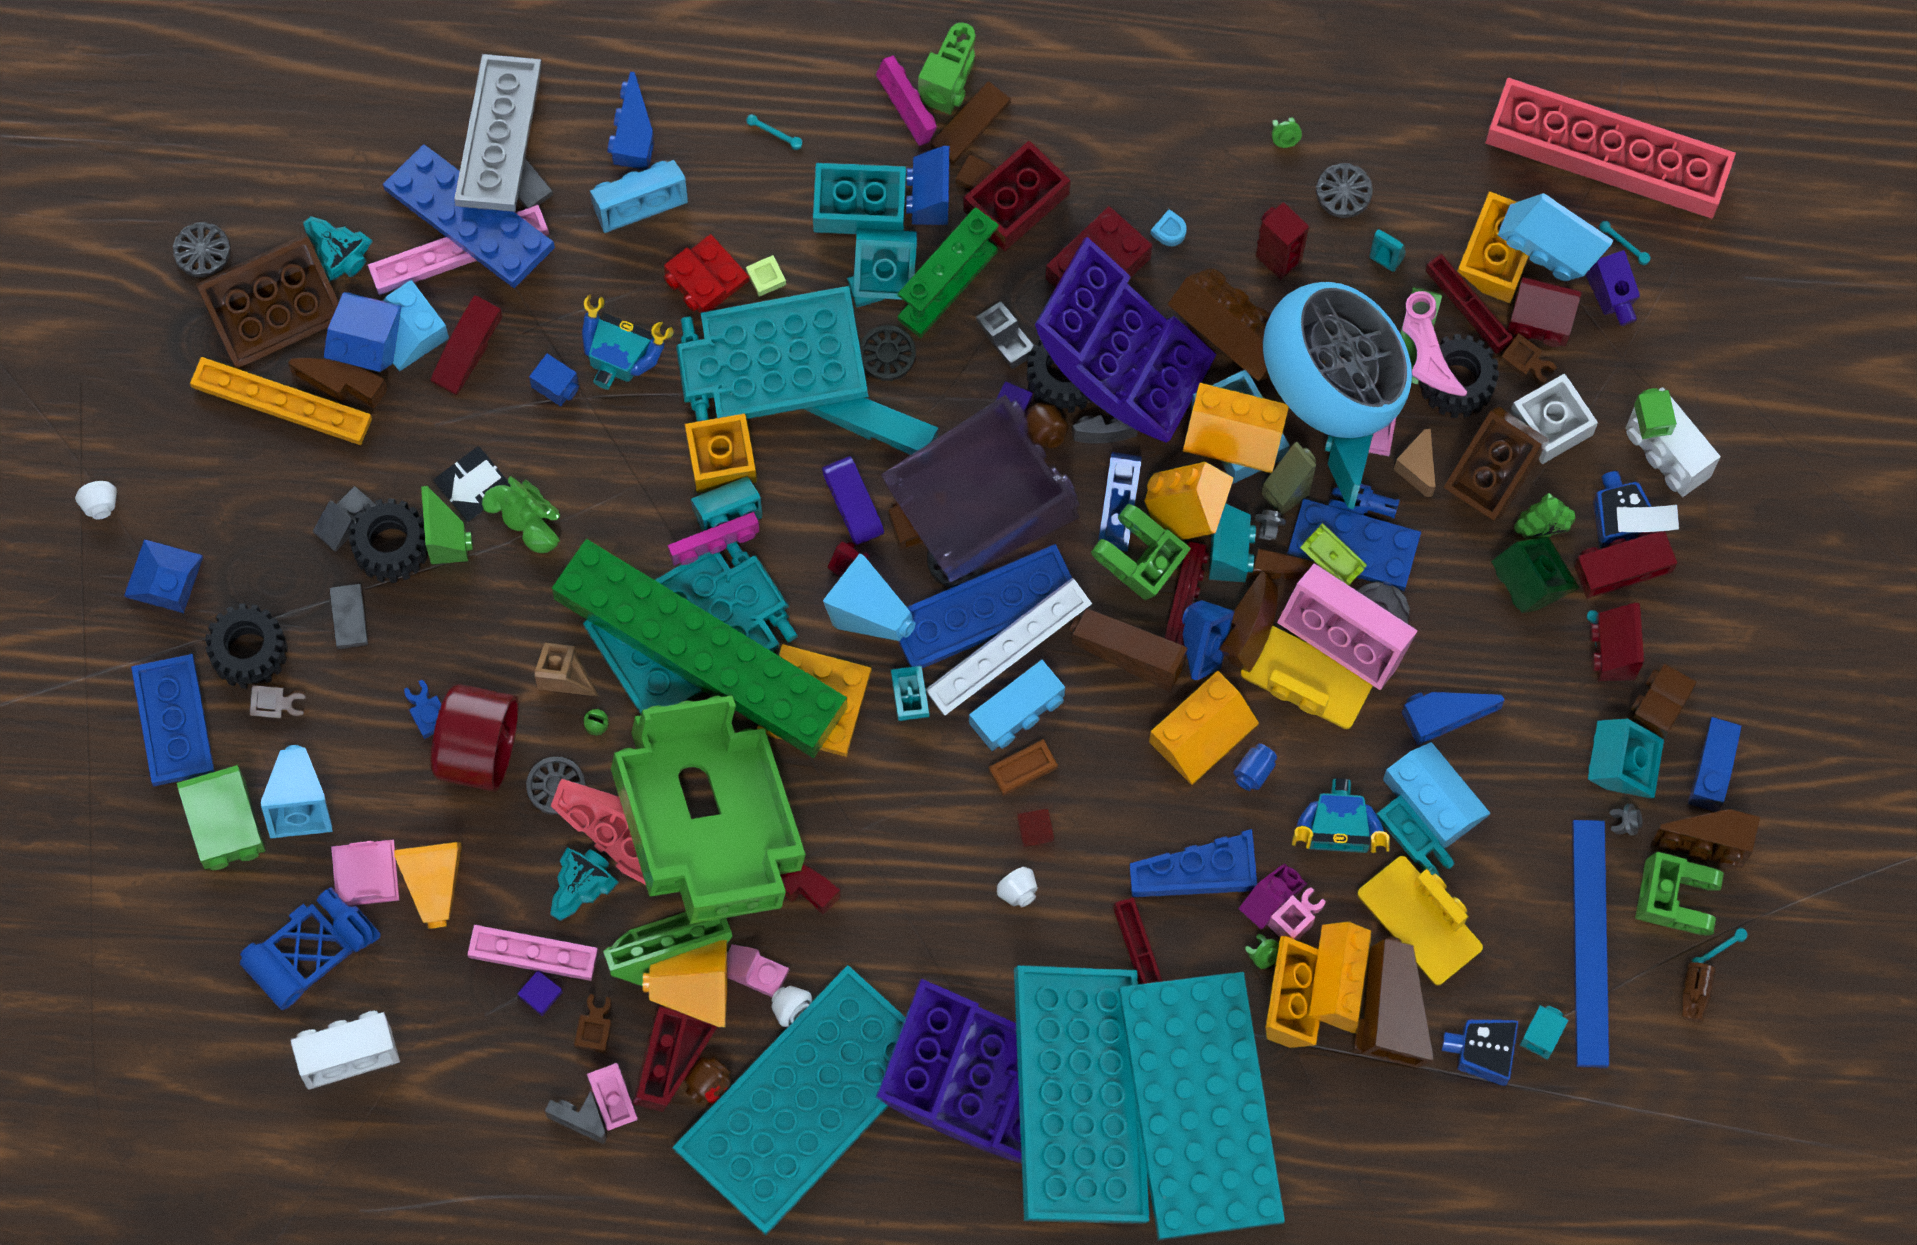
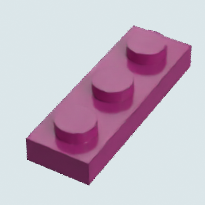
(906, 100)
(714, 539)

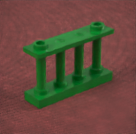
(947, 272)

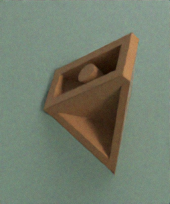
(562, 671)

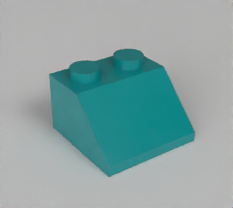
(889, 256)
(1230, 546)
(1625, 758)

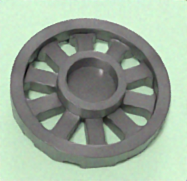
(1344, 190)
(201, 249)
(550, 781)

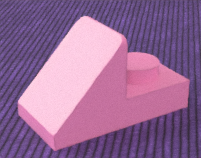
(755, 971)
(612, 1096)

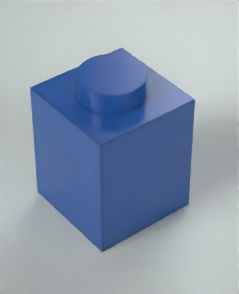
(554, 380)

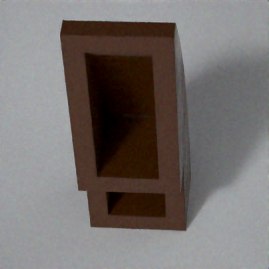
(340, 379)
(1251, 624)

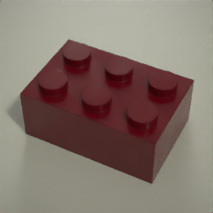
(1019, 193)
(1113, 237)

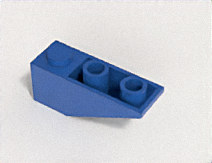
(634, 135)

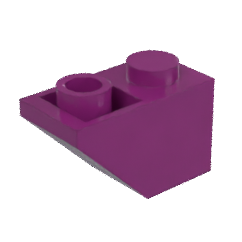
(1272, 894)

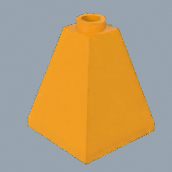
(431, 879)
(692, 983)

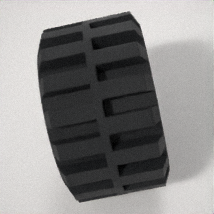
(1477, 360)
(1046, 388)
(386, 517)
(235, 625)

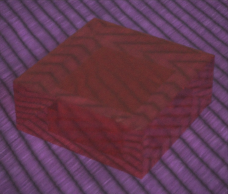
(1035, 827)

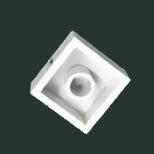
(1557, 414)

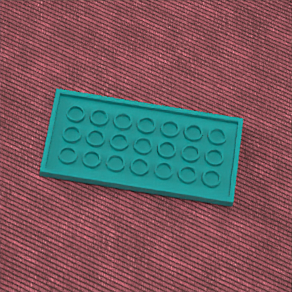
(1077, 1098)
(798, 1103)
(1201, 1105)

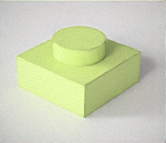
(766, 276)

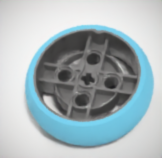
(1337, 360)

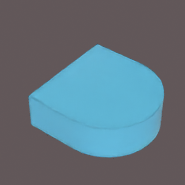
(1169, 229)

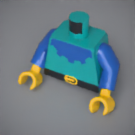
(618, 346)
(1340, 822)

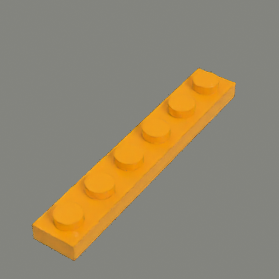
(281, 401)

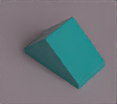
(909, 693)

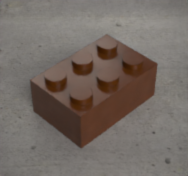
(1496, 463)

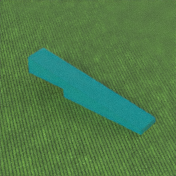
(880, 422)

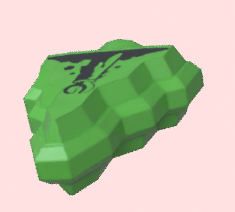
(1545, 518)

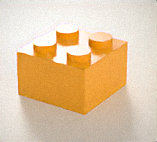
(720, 452)

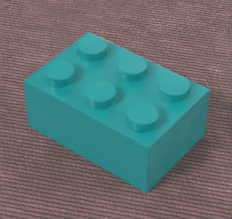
(858, 197)

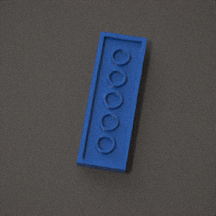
(492, 237)
(981, 607)

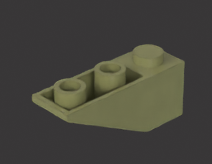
(1290, 479)

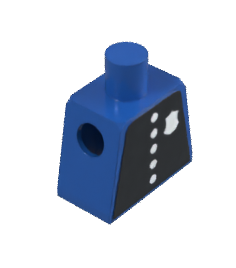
(1605, 507)
(1484, 1048)

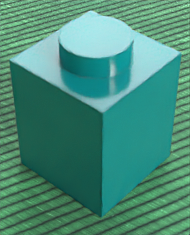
(1544, 1031)

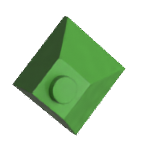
(444, 531)

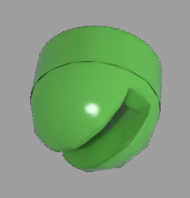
(594, 727)

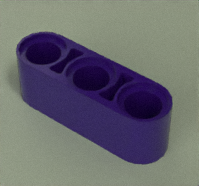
(853, 500)

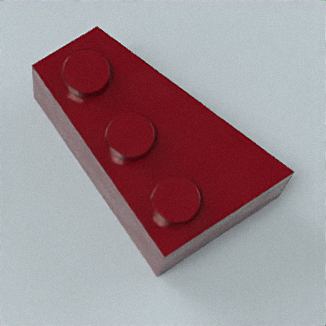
(669, 1055)

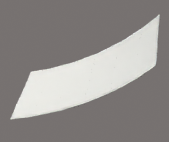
(1647, 519)

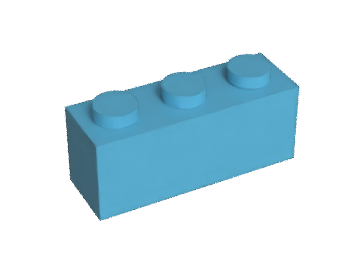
(1017, 706)

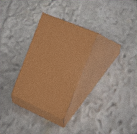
(1417, 464)

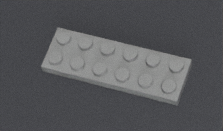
(498, 133)

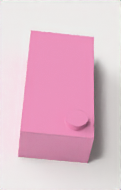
(1347, 626)

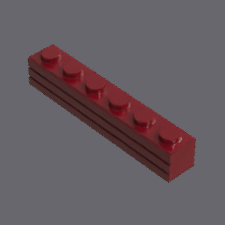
(1468, 304)
(1186, 590)
(1136, 941)

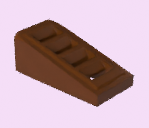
(1280, 566)

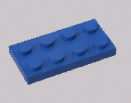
(1380, 544)
(172, 720)

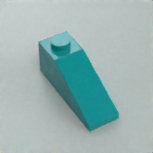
(1348, 463)

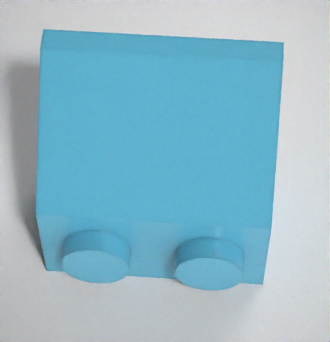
(418, 328)

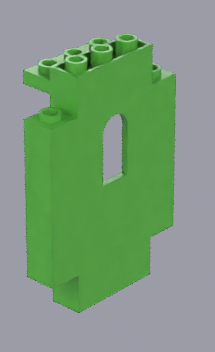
(719, 861)

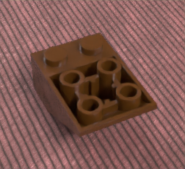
(1716, 836)

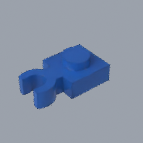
(425, 711)

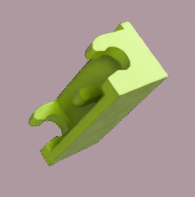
(1333, 555)

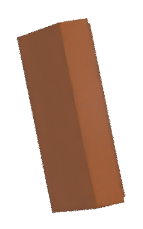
(1023, 767)

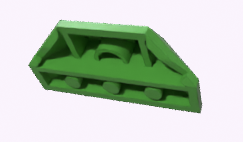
(658, 941)

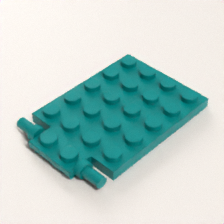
(773, 356)
(736, 596)

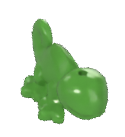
(523, 511)

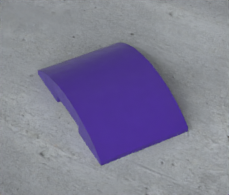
(1121, 346)
(957, 1071)

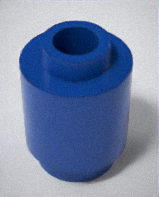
(1255, 767)

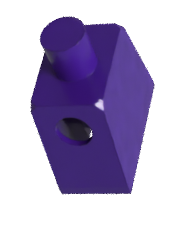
(1614, 286)

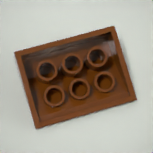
(269, 301)

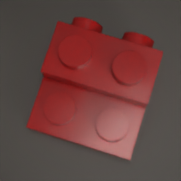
(705, 275)

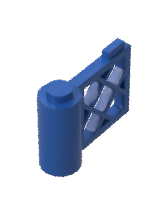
(274, 971)

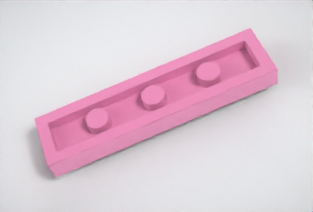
(532, 952)

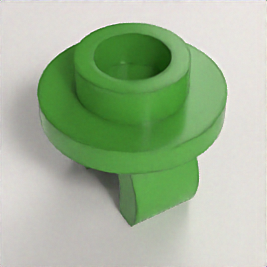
(1286, 133)
(1265, 954)

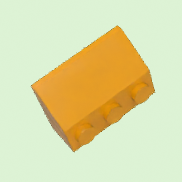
(1488, 259)
(1235, 427)
(1188, 499)
(1203, 728)
(1340, 975)
(1291, 995)

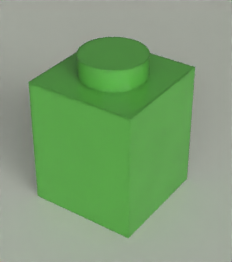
(1655, 413)

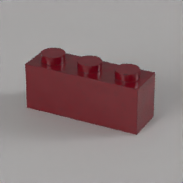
(1281, 240)
(1625, 563)

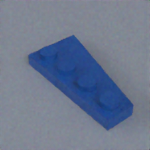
(1205, 869)

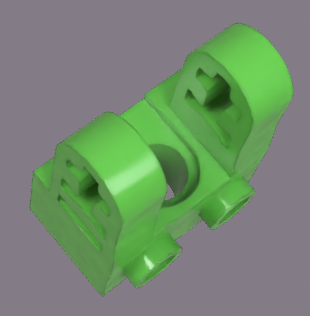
(946, 73)
(1156, 563)
(1660, 890)

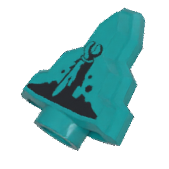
(337, 248)
(580, 882)

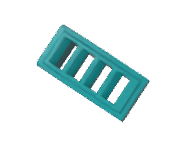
(1387, 250)

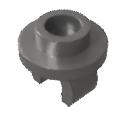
(1270, 523)
(1631, 820)

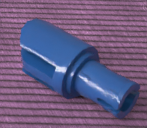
(1368, 502)
(348, 921)

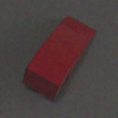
(466, 345)
(812, 887)

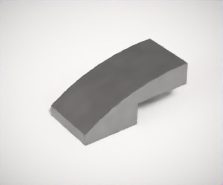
(1005, 334)

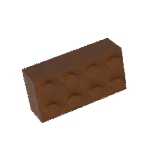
(1224, 318)

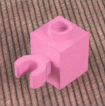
(1295, 918)

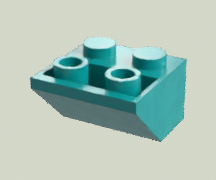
(726, 503)

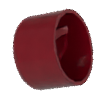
(474, 737)

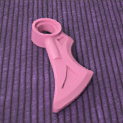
(1430, 363)

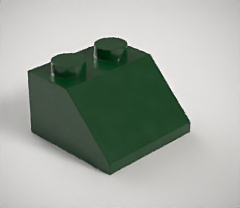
(1534, 574)

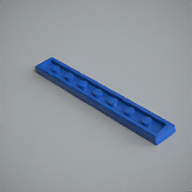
(1590, 944)

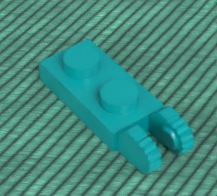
(1413, 834)

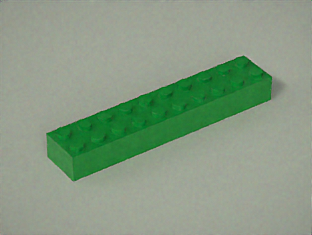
(699, 648)

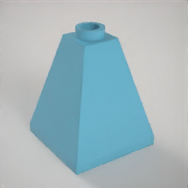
(867, 604)
(294, 797)

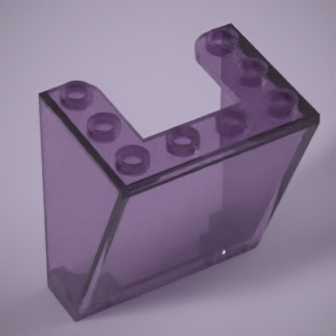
(981, 490)

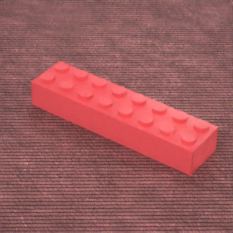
(1610, 148)

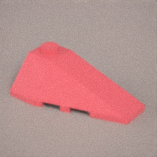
(602, 820)

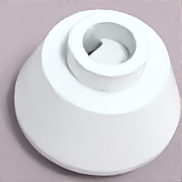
(97, 499)
(1018, 887)
(789, 1004)

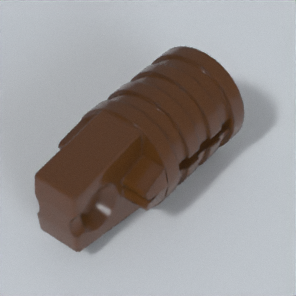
(1697, 991)

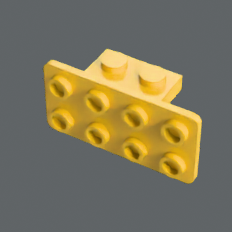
(1308, 679)
(1423, 916)

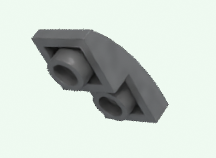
(1095, 431)

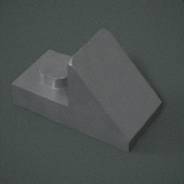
(336, 519)
(585, 1122)

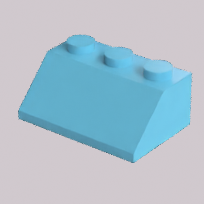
(639, 195)
(1553, 236)
(1436, 793)

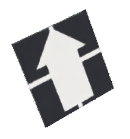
(468, 481)

